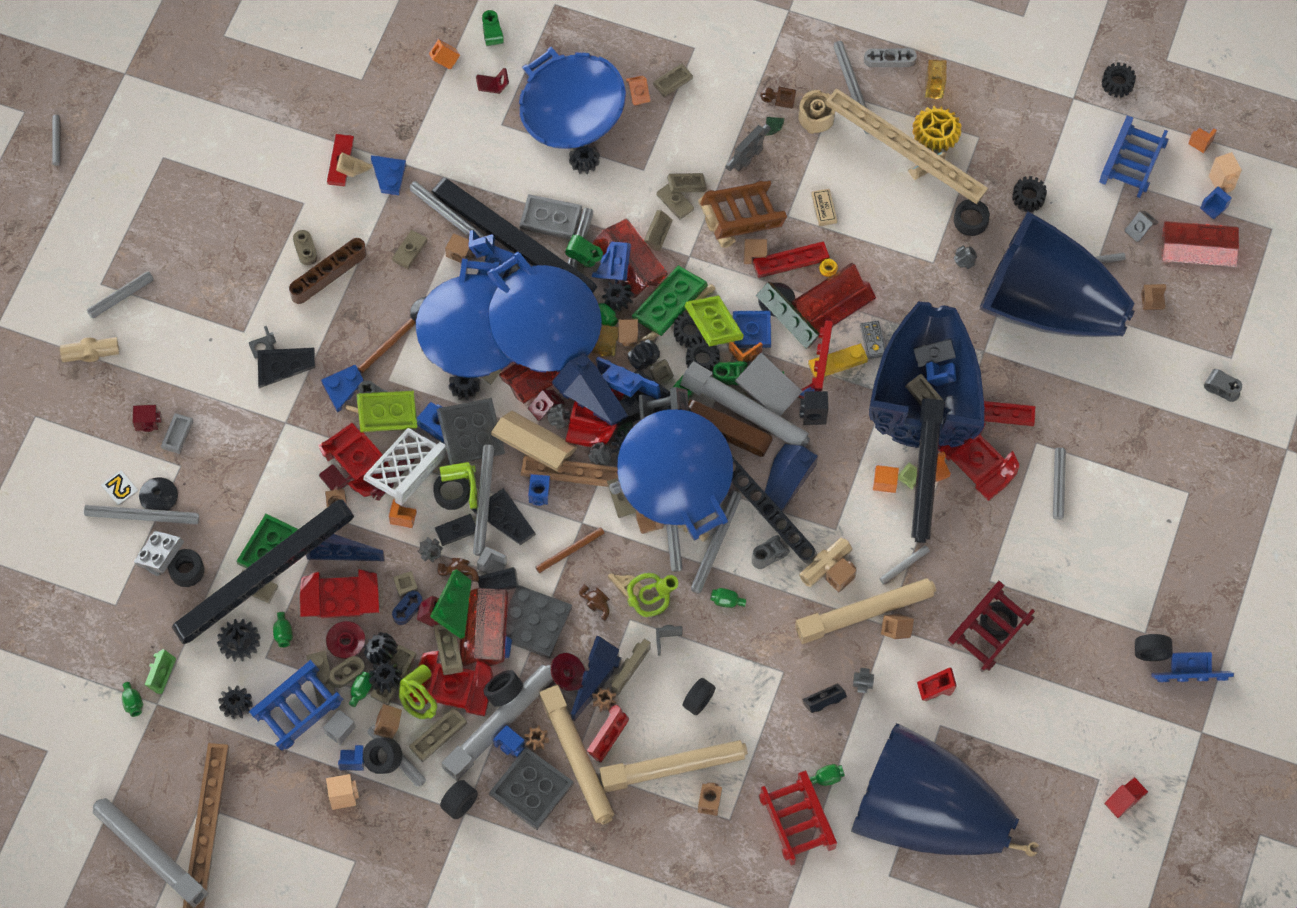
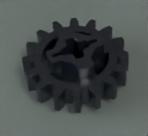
(247, 638)

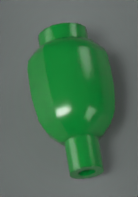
(608, 316)
(726, 598)
(282, 631)
(360, 688)
(131, 700)
(828, 775)

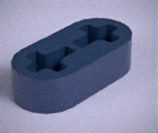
(410, 610)

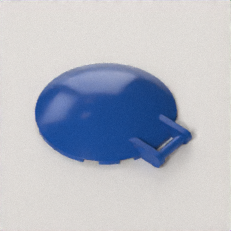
(571, 99)
(542, 315)
(456, 324)
(676, 469)

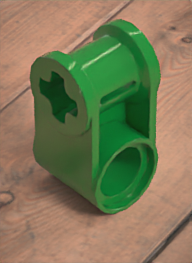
(492, 31)
(582, 251)
(731, 370)

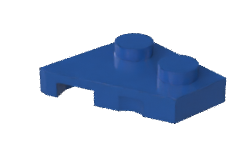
(389, 173)
(615, 262)
(342, 385)

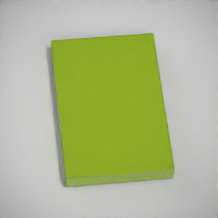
(714, 320)
(386, 411)

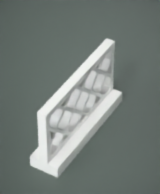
(419, 472)

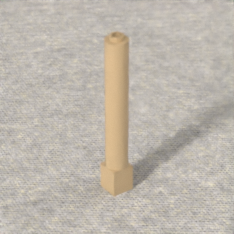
(816, 625)
(576, 753)
(620, 776)

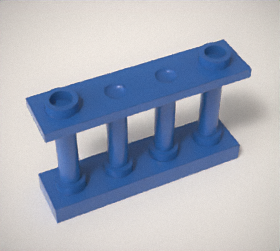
(1116, 158)
(278, 699)

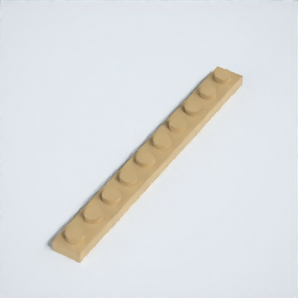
(906, 146)

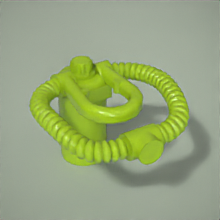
(460, 471)
(663, 586)
(409, 685)

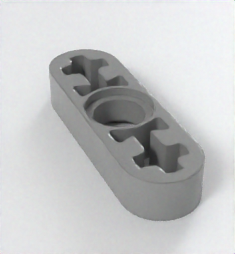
(895, 52)

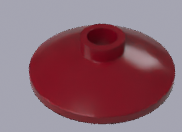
(345, 631)
(572, 667)

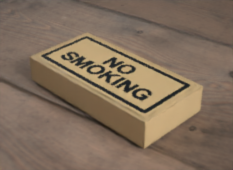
(824, 207)

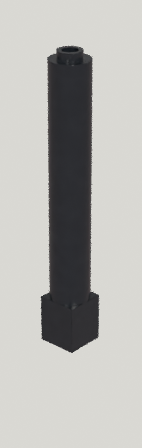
(930, 420)

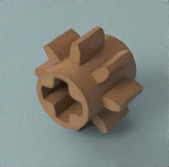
(600, 696)
(538, 733)

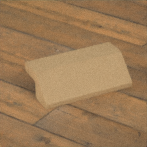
(533, 440)

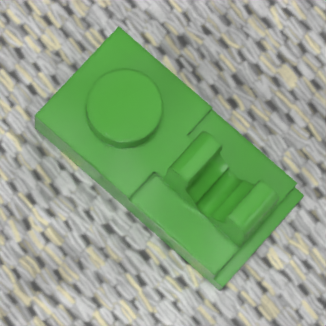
(160, 671)

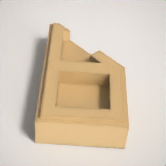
(352, 166)
(622, 582)

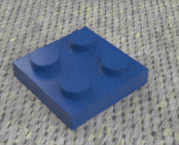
(755, 328)

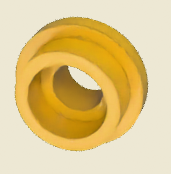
(828, 263)

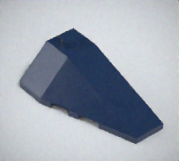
(586, 385)
(788, 474)
(345, 549)
(602, 663)

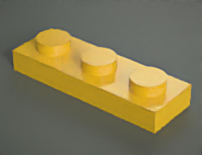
(842, 360)

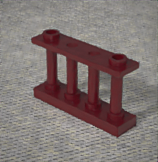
(972, 623)

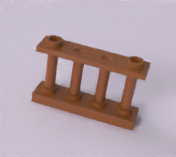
(740, 224)

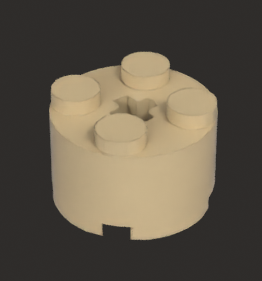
(813, 112)

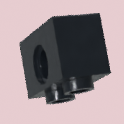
(814, 408)

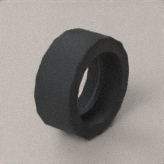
(971, 230)
(451, 504)
(999, 606)
(1153, 647)
(503, 688)

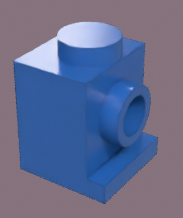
(509, 742)

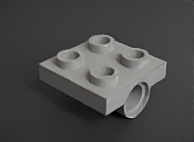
(158, 552)

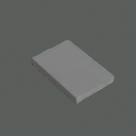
(550, 216)
(768, 385)

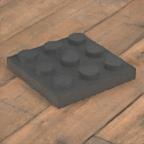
(468, 429)
(536, 621)
(531, 788)

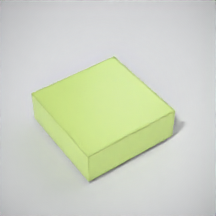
(908, 475)

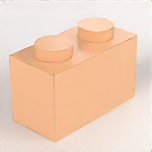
(1225, 172)
(342, 791)

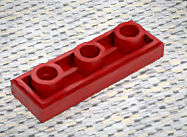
(343, 144)

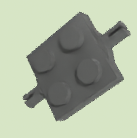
(748, 148)

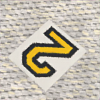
(119, 487)

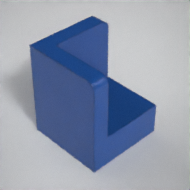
(1216, 203)
(481, 246)
(941, 374)
(352, 759)

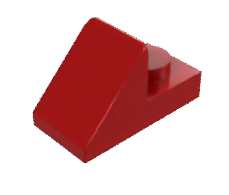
(937, 684)
(1126, 797)

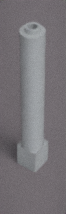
(701, 381)
(463, 756)
(149, 852)

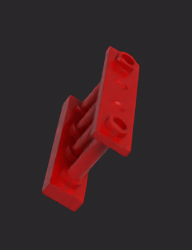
(811, 803)

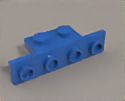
(625, 380)
(1192, 665)

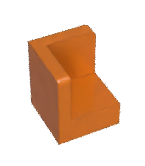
(444, 54)
(1201, 139)
(942, 469)
(885, 479)
(402, 515)

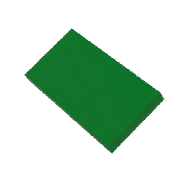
(669, 300)

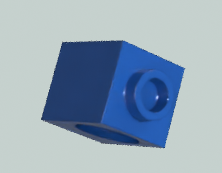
(539, 482)

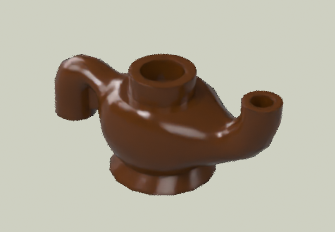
(459, 564)
(596, 600)

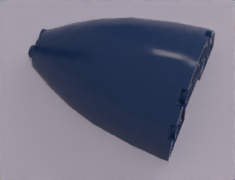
(1056, 286)
(896, 409)
(931, 801)

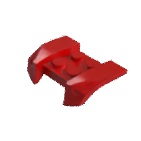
(587, 428)
(355, 455)
(983, 465)
(339, 596)
(457, 689)

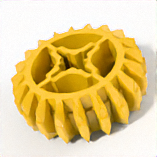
(939, 123)

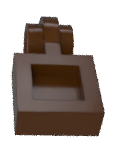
(784, 96)

